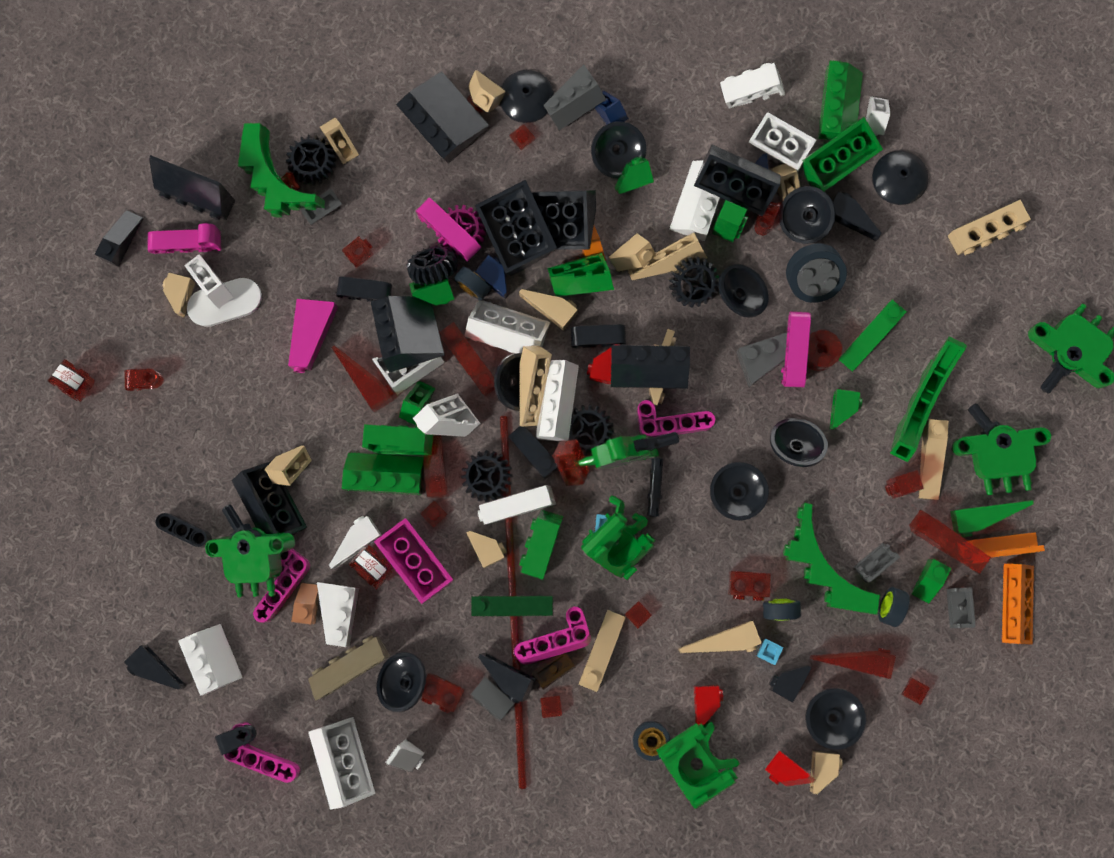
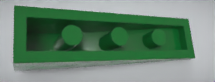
(872, 335)
(975, 519)

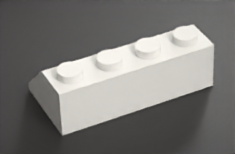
(694, 208)
(505, 327)
(557, 401)
(341, 763)

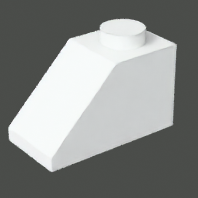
(878, 115)

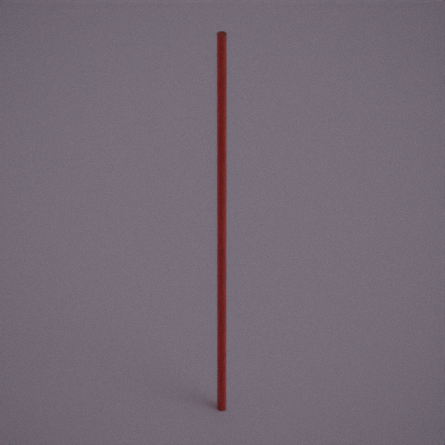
(513, 619)

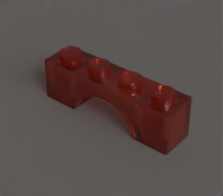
(468, 358)

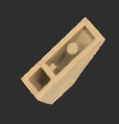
(554, 308)

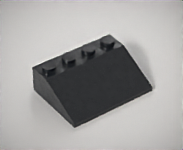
(443, 116)
(190, 189)
(568, 216)
(516, 228)
(406, 331)

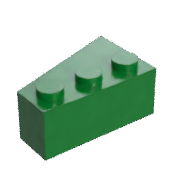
(730, 221)
(581, 276)
(396, 440)
(541, 544)

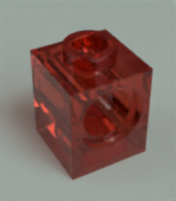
(349, 251)

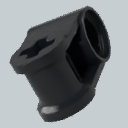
(234, 739)

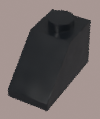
(789, 682)

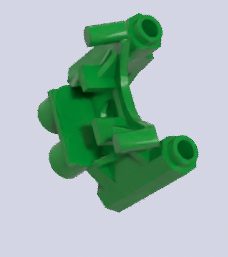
(628, 551)
(701, 784)

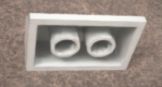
(782, 141)
(210, 659)

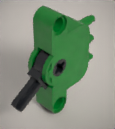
(626, 450)
(998, 461)
(249, 554)

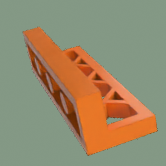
(1008, 545)
(1017, 581)

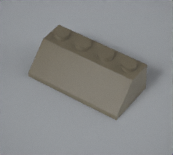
(348, 667)

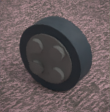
(816, 273)

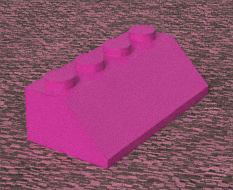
(413, 561)

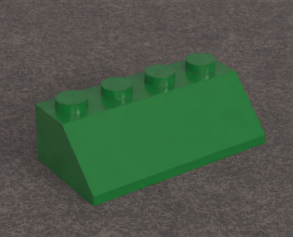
(839, 99)
(841, 155)
(383, 473)

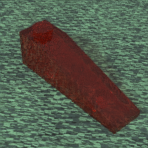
(369, 386)
(435, 470)
(948, 541)
(871, 662)

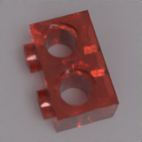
(567, 458)
(904, 484)
(749, 580)
(443, 687)

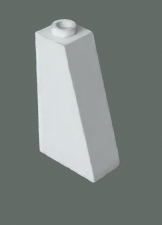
(516, 504)

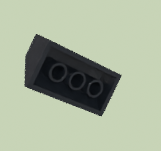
(737, 180)
(650, 366)
(268, 503)

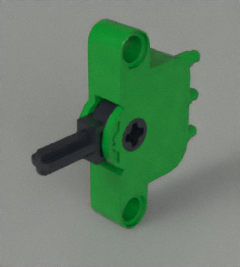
(1085, 342)

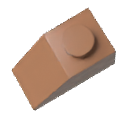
(306, 604)

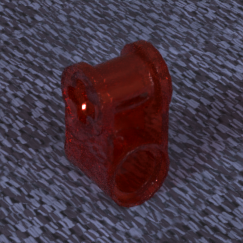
(768, 218)
(140, 379)

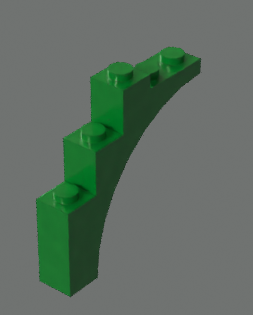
(257, 161)
(922, 401)
(806, 550)

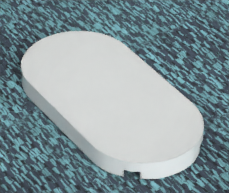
(245, 302)

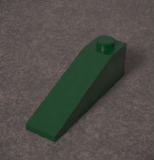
(512, 606)

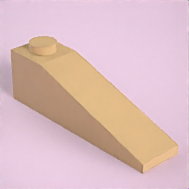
(670, 256)
(533, 378)
(932, 457)
(733, 639)
(602, 651)

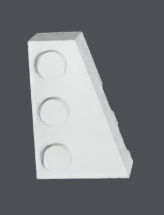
(752, 85)
(405, 377)
(447, 417)
(338, 612)

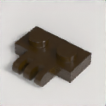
(552, 669)

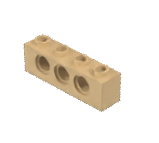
(1014, 213)

